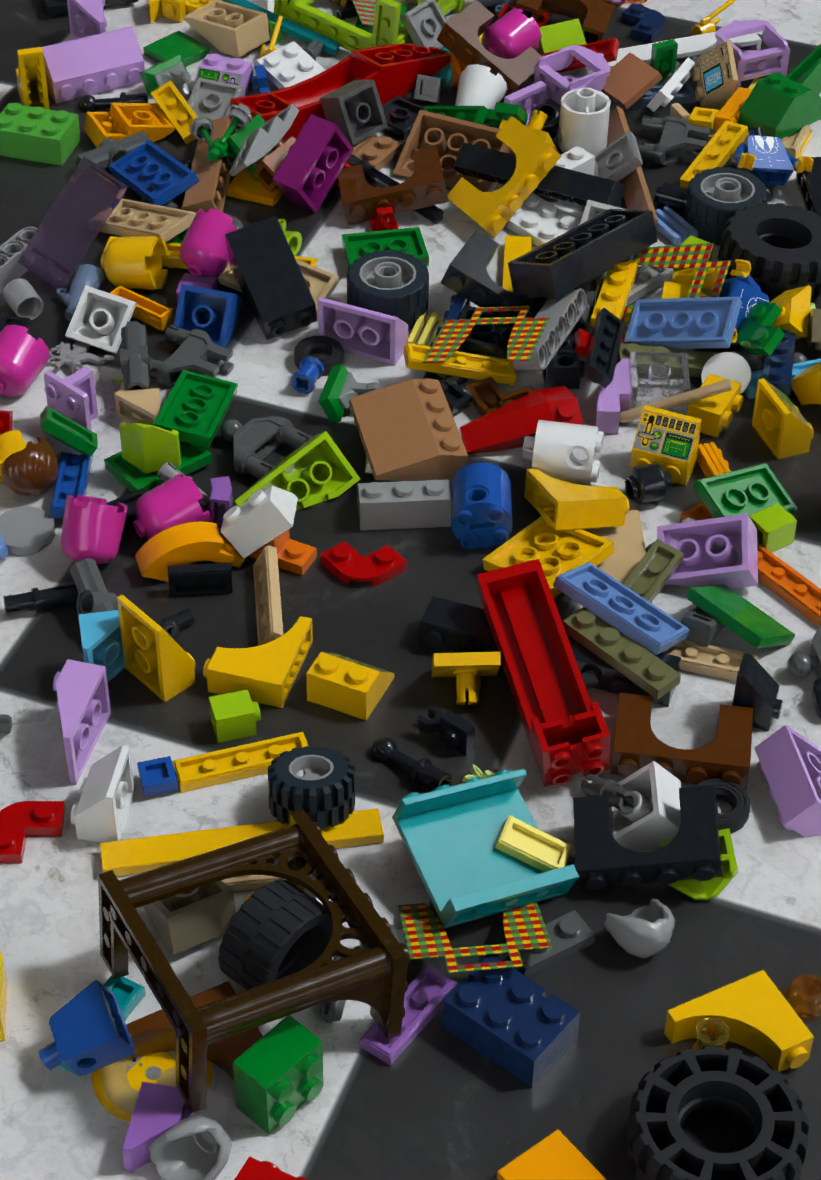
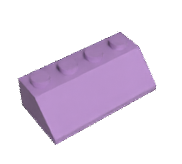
(93, 64)

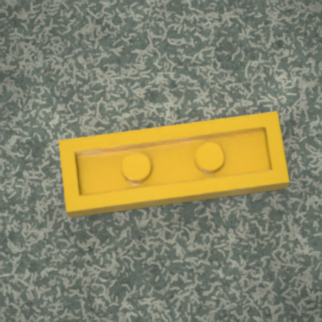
(176, 109)

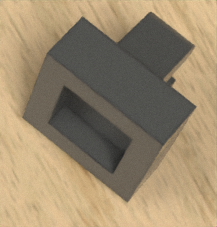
(428, 88)

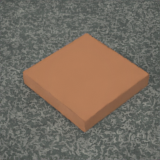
(630, 80)

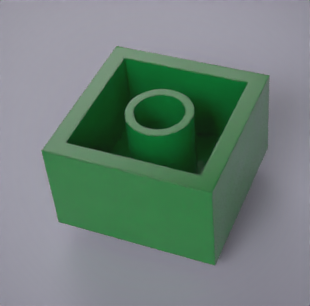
(279, 1074)

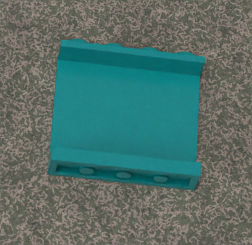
(454, 850)

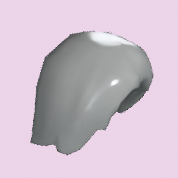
(644, 930)
(191, 1150)

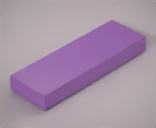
(421, 1004)

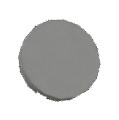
(26, 529)

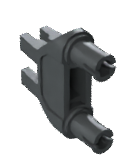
(677, 140)
(194, 354)

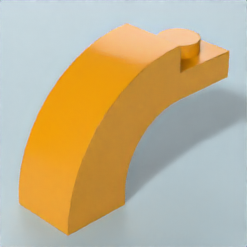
(183, 546)

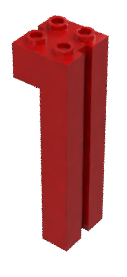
(546, 683)

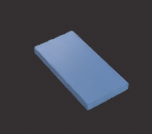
(684, 322)
(622, 608)

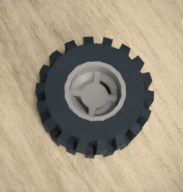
(312, 781)

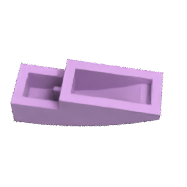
(614, 399)

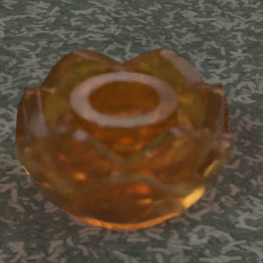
(799, 998)

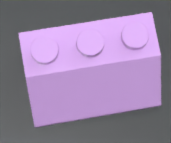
(363, 330)
(793, 778)

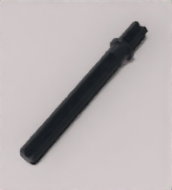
(381, 180)

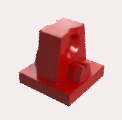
(384, 220)

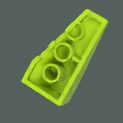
(311, 472)

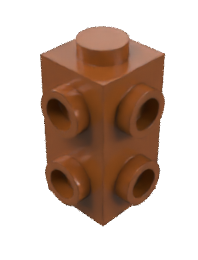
(269, 163)

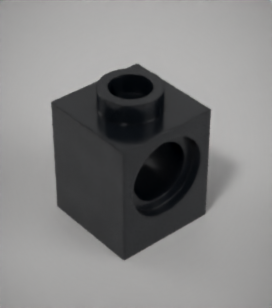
(564, 370)

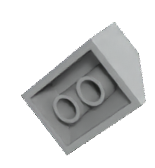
(404, 504)

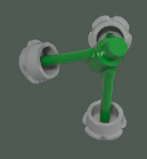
(203, 130)

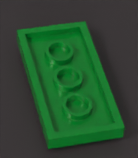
(196, 407)

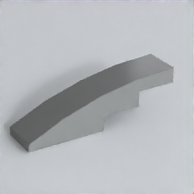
(264, 139)

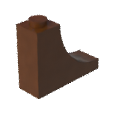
(156, 1033)

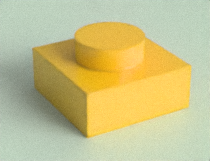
(703, 117)

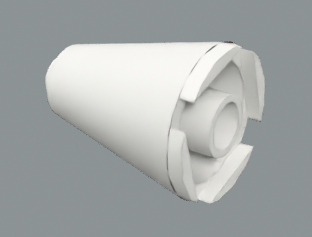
(480, 87)

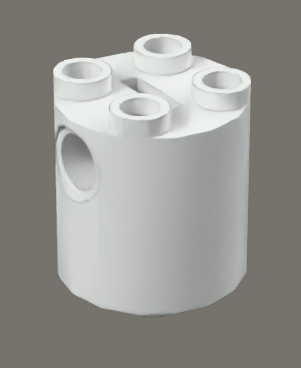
(584, 120)
(553, 451)

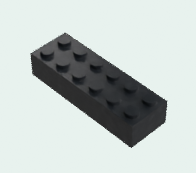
(582, 253)

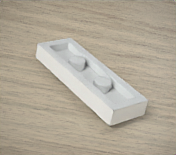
(672, 86)

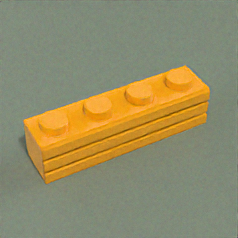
(731, 109)
(146, 309)
(711, 460)

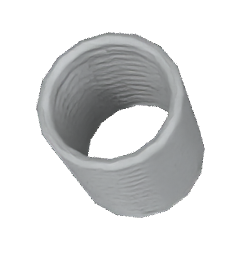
(23, 299)

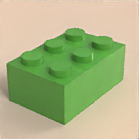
(38, 134)

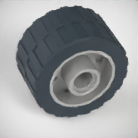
(717, 195)
(389, 285)

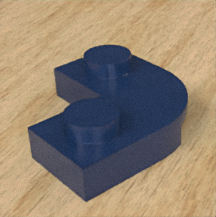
(648, 22)

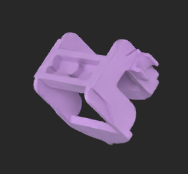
(756, 63)
(558, 85)

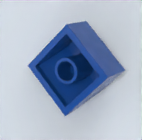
(209, 311)

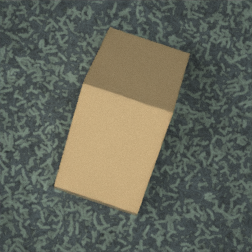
(138, 405)

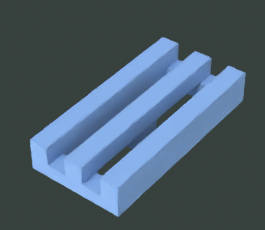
(676, 226)

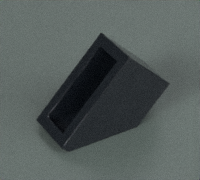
(757, 691)

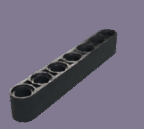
(557, 184)

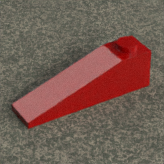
(511, 423)

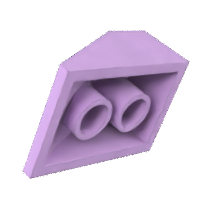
(86, 17)
(714, 551)
(82, 710)

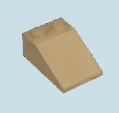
(230, 27)

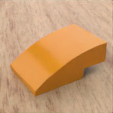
(127, 120)

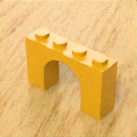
(533, 162)

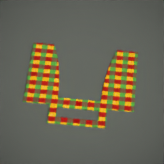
(683, 257)
(521, 342)
(427, 937)

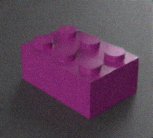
(313, 163)

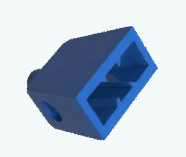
(88, 1032)

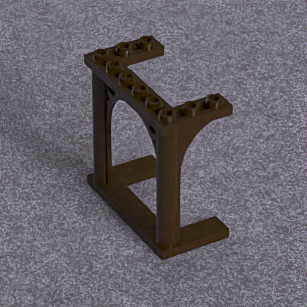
(291, 853)

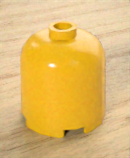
(136, 262)

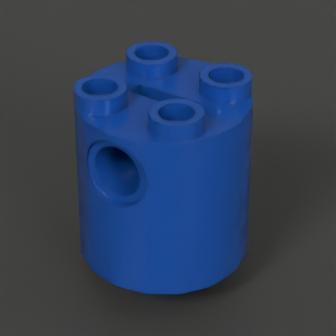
(481, 506)

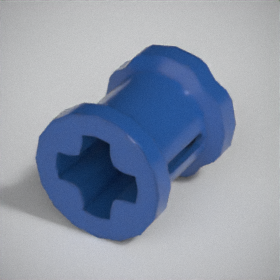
(305, 378)

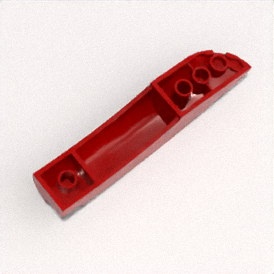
(390, 66)

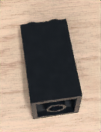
(270, 278)

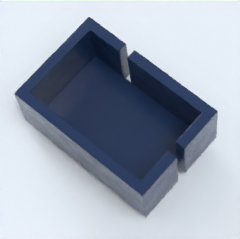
(511, 1021)

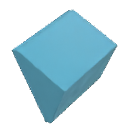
(102, 641)

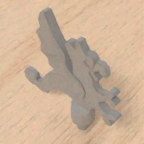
(75, 357)

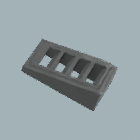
(702, 626)

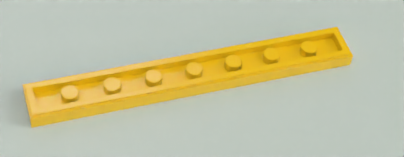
(152, 852)

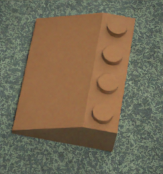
(448, 135)
(409, 432)

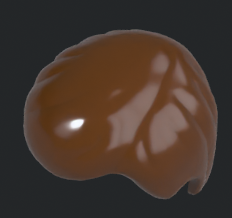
(31, 469)

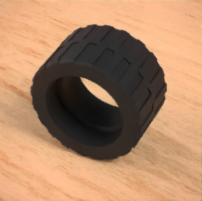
(274, 935)

